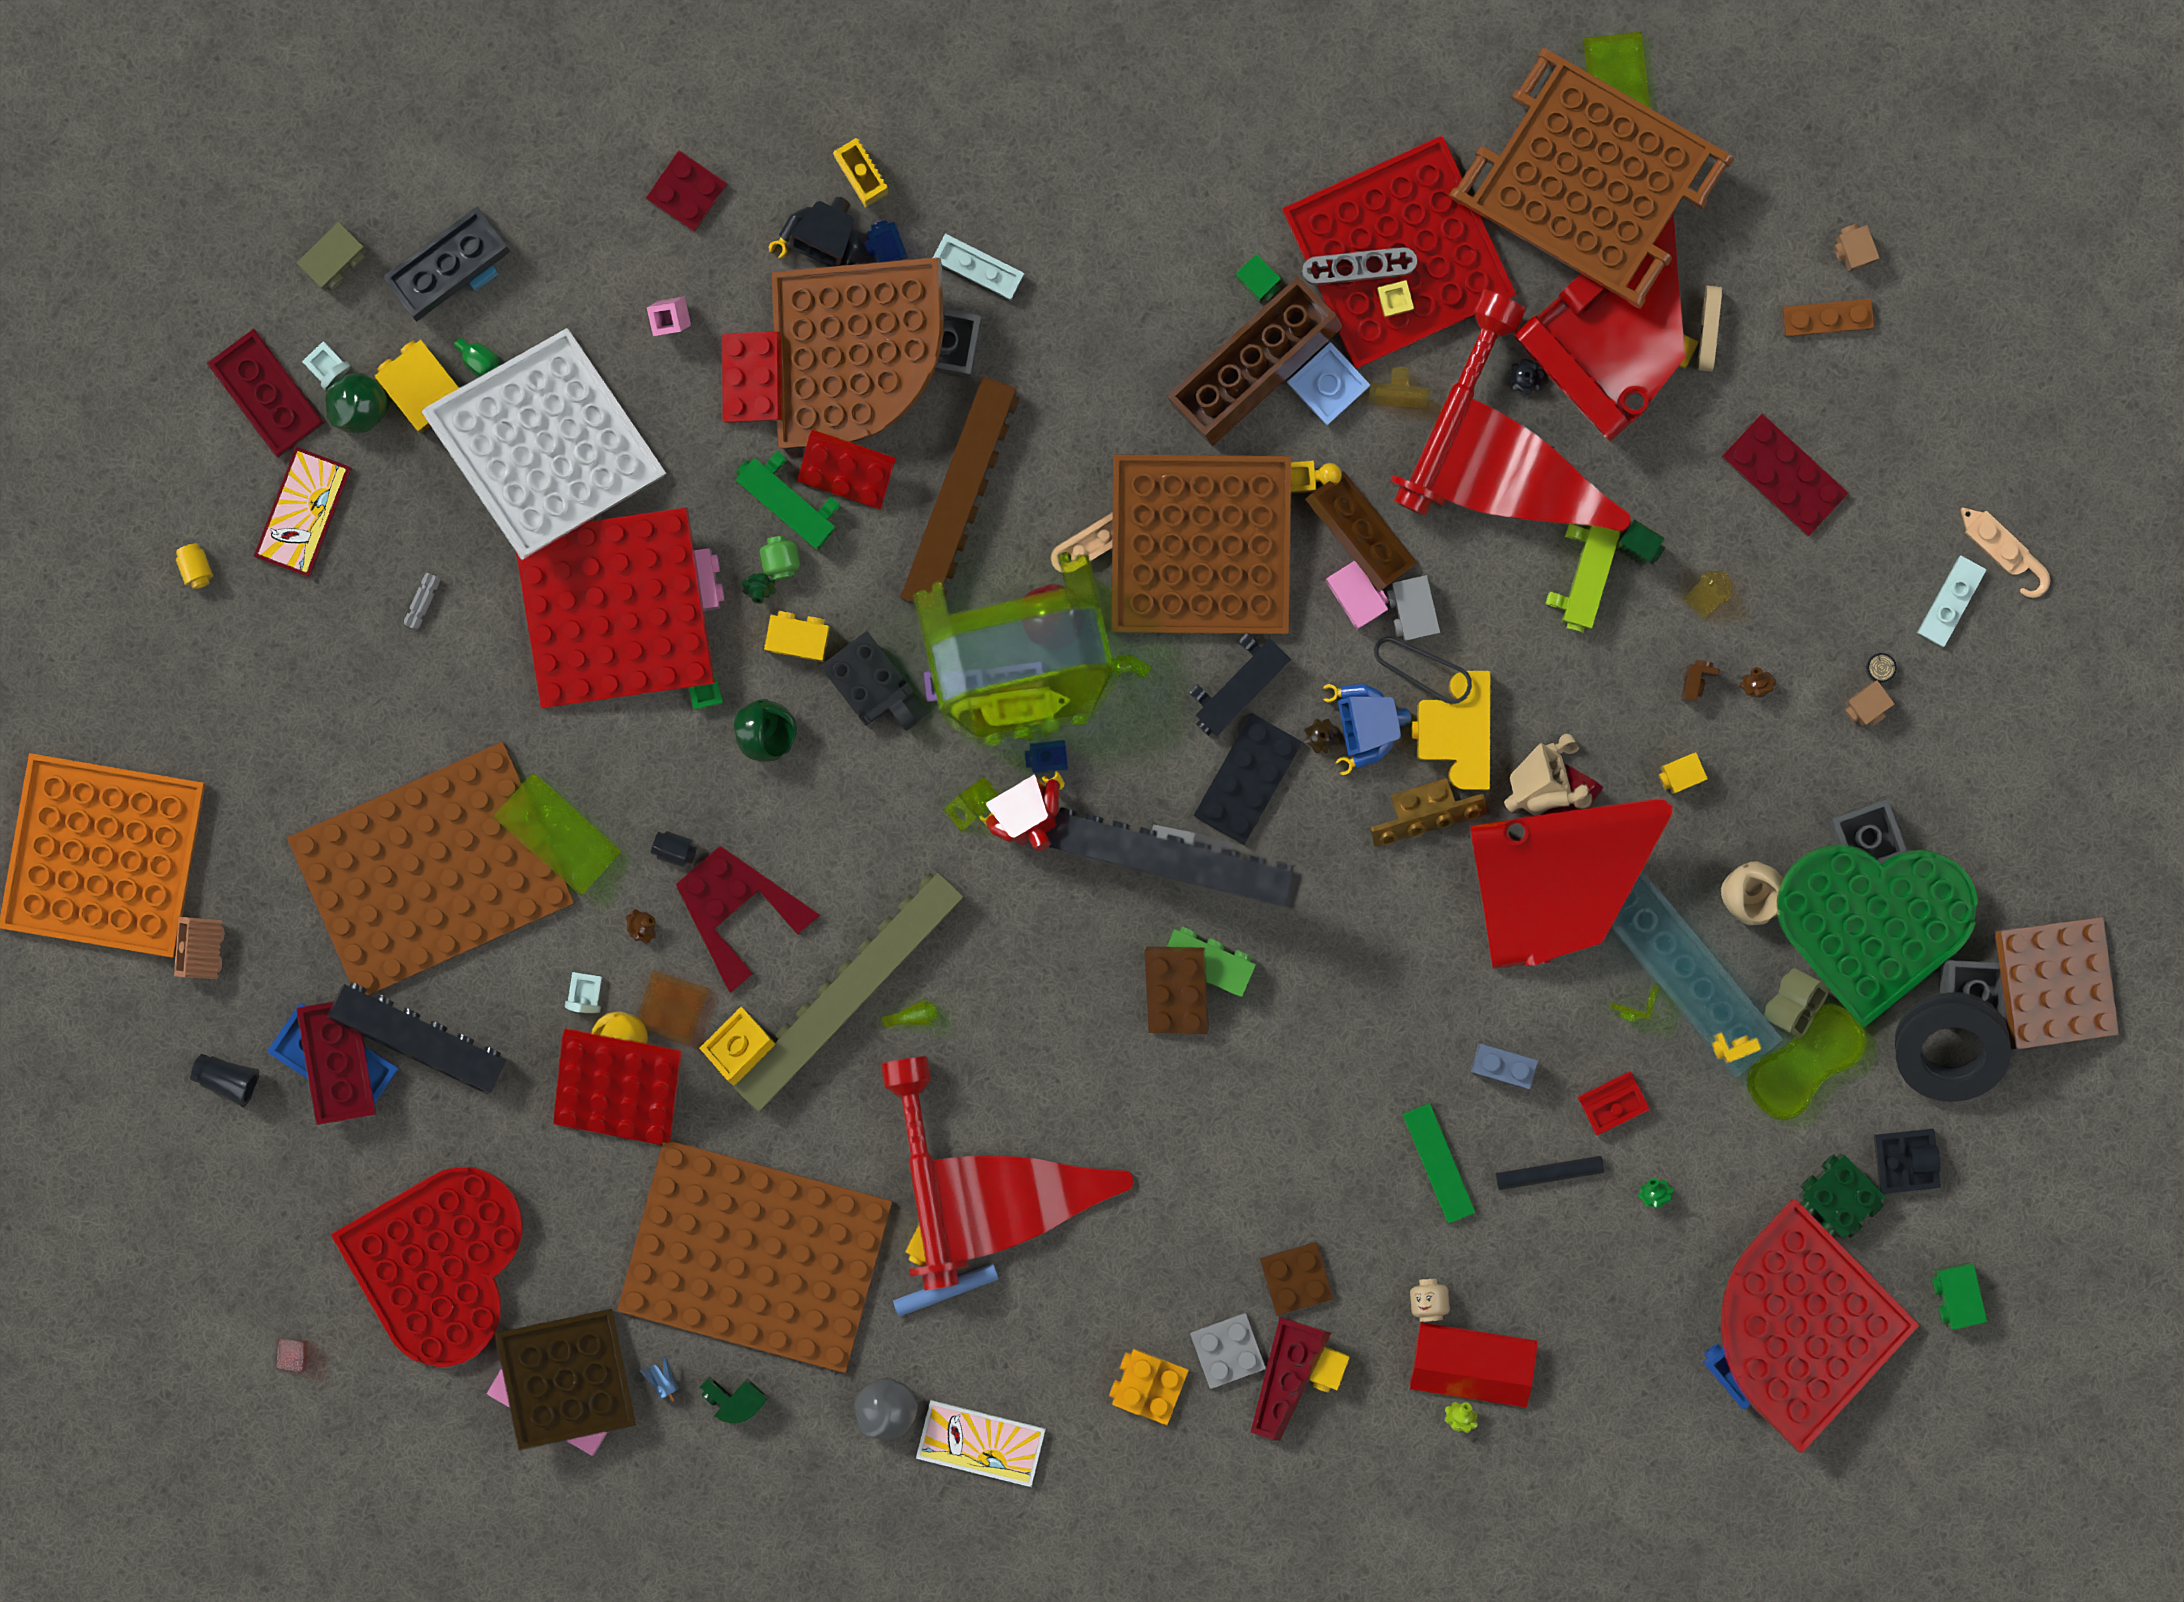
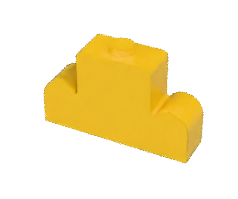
(1458, 731)

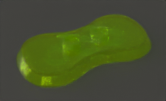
(1789, 1077)

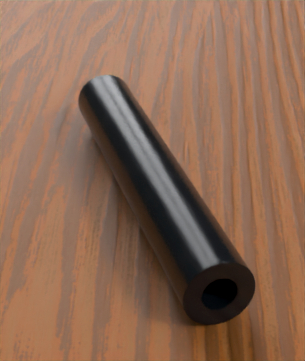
(1549, 1173)

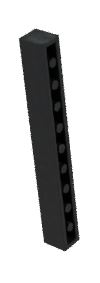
(1175, 859)

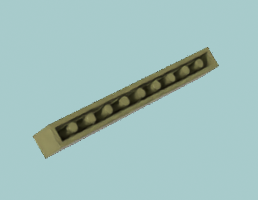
(850, 990)

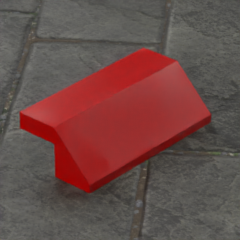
(1473, 1364)

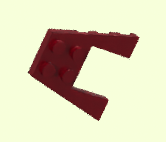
(720, 888)

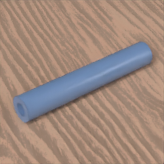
(967, 1282)

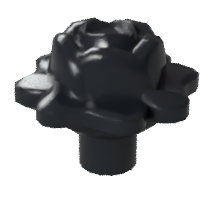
(1525, 376)

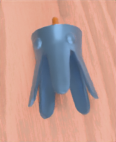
(664, 1384)

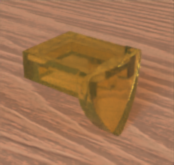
(1709, 593)

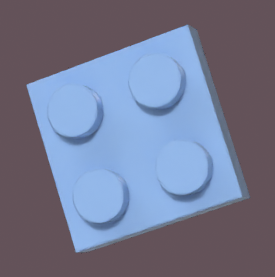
(1328, 384)

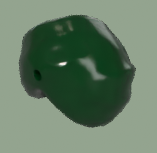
(356, 403)
(764, 730)

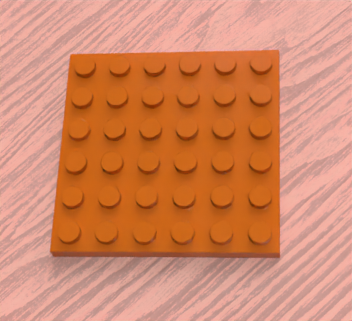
(101, 855)

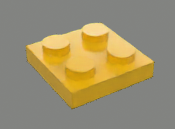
(737, 1046)

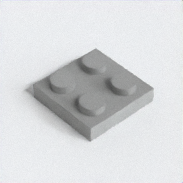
(1227, 1350)

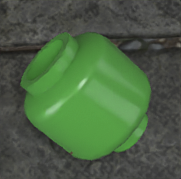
(779, 558)

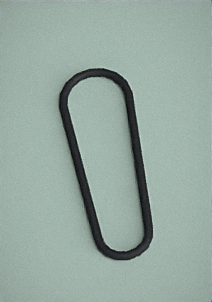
(1469, 682)

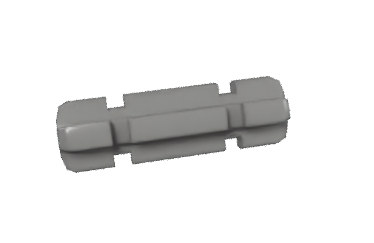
(421, 601)

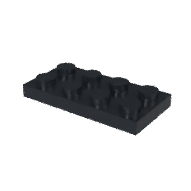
(446, 264)
(1248, 778)

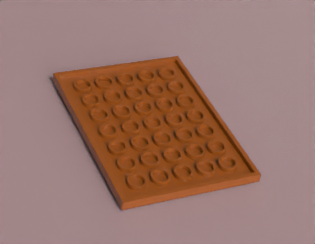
(425, 872)
(754, 1256)

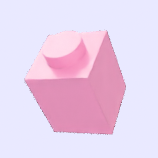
(668, 316)

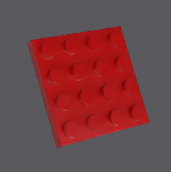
(616, 1087)

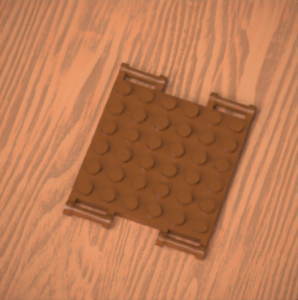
(1591, 177)

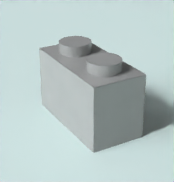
(1414, 609)

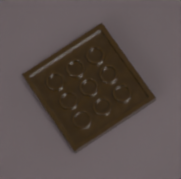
(565, 1379)

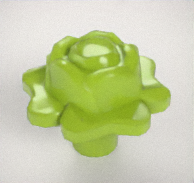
(1461, 1417)

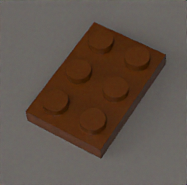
(1176, 990)

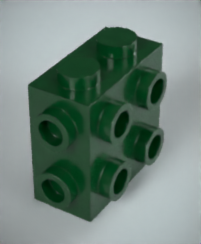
(1841, 1196)

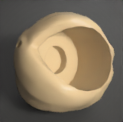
(1752, 893)

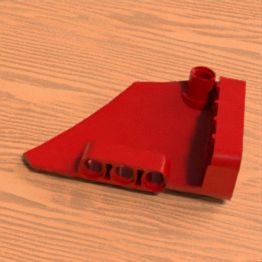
(1608, 349)

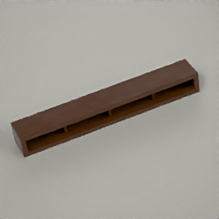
(961, 488)

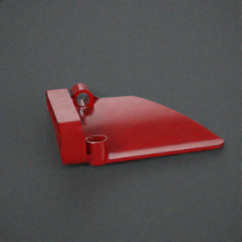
(1562, 878)

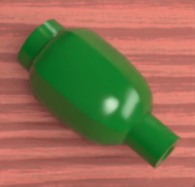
(477, 357)

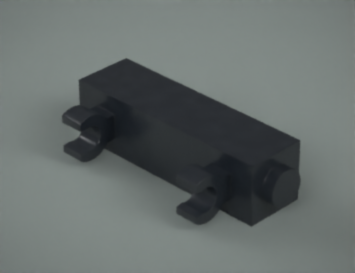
(1241, 688)

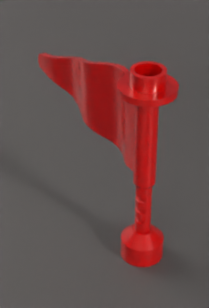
(1493, 461)
(984, 1202)

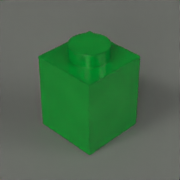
(1258, 279)

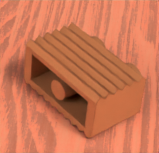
(198, 948)

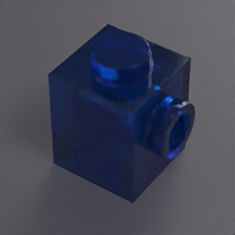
(885, 242)
(1047, 757)

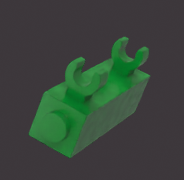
(785, 503)

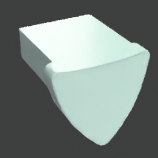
(326, 365)
(584, 993)

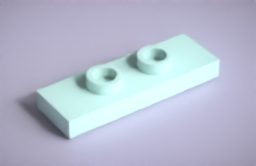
(1951, 601)

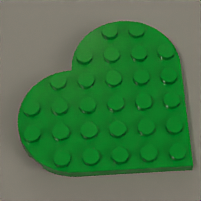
(1874, 924)

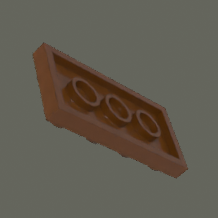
(1361, 531)

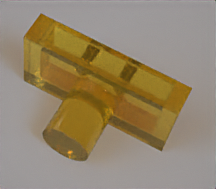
(1398, 392)

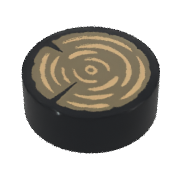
(1881, 667)

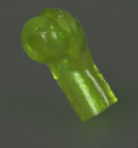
(1130, 663)

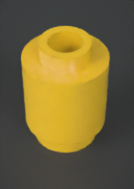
(193, 566)

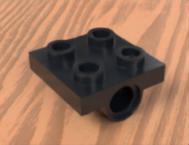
(1907, 1161)

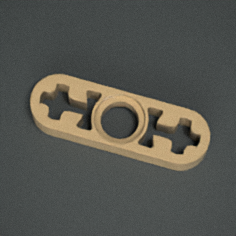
(1710, 320)

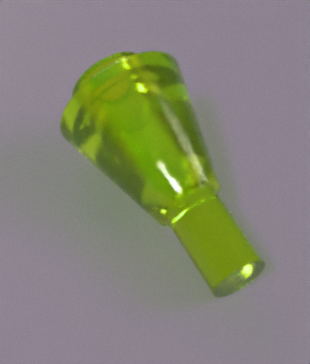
(918, 1014)

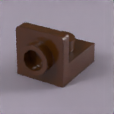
(1693, 683)

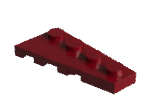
(1288, 1370)

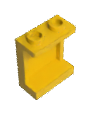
(415, 382)

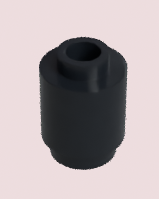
(673, 848)

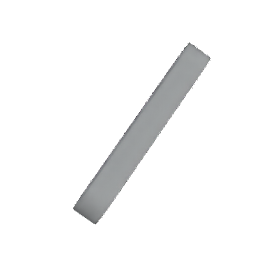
(1358, 261)

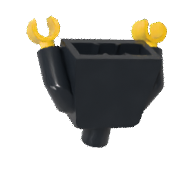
(822, 234)

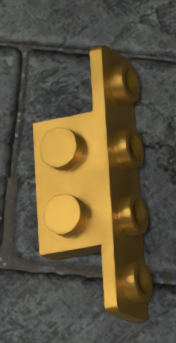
(1425, 810)

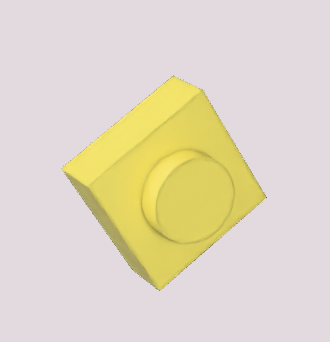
(1395, 298)

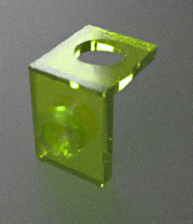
(972, 802)
(1632, 1014)

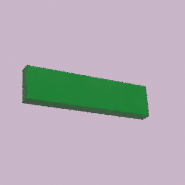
(1438, 1163)

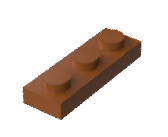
(1827, 317)

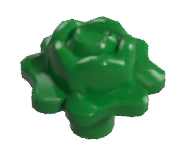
(1655, 1193)

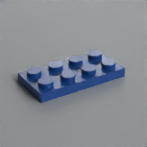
(289, 1050)

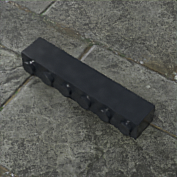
(415, 1038)

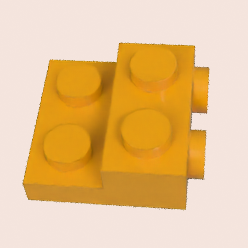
(1148, 1386)

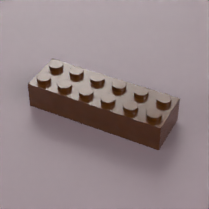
(1255, 361)

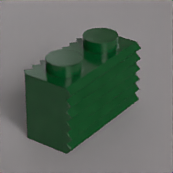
(1641, 543)

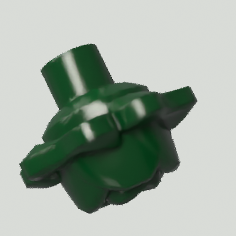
(759, 587)

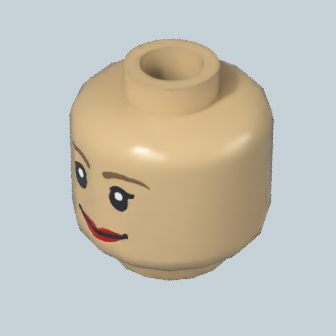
(1429, 1300)

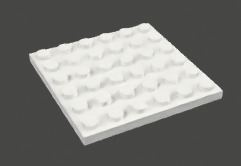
(544, 443)

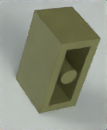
(332, 257)

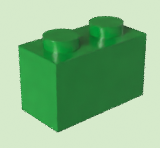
(1959, 1296)

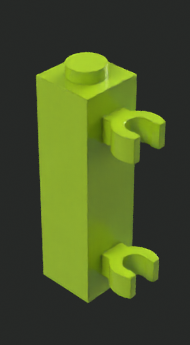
(1589, 578)

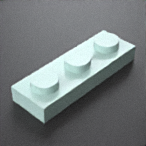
(978, 267)

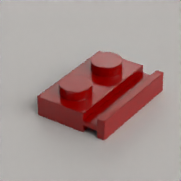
(1613, 1103)

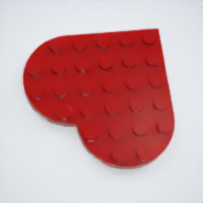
(434, 1260)

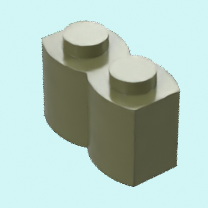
(1796, 1003)

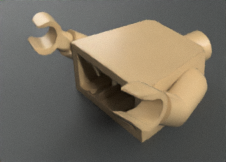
(1543, 782)

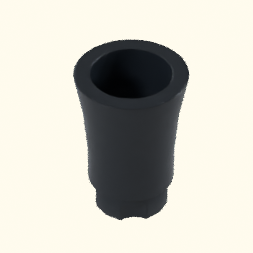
(225, 1078)

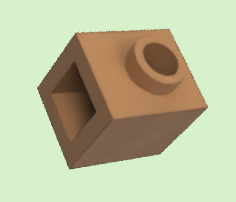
(1855, 247)
(1868, 705)

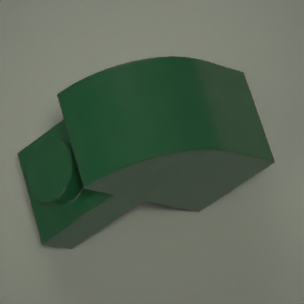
(739, 1406)

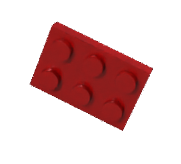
(751, 377)
(846, 469)

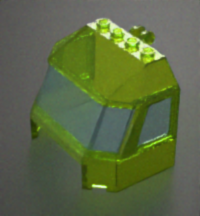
(1020, 660)

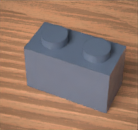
(1504, 1066)

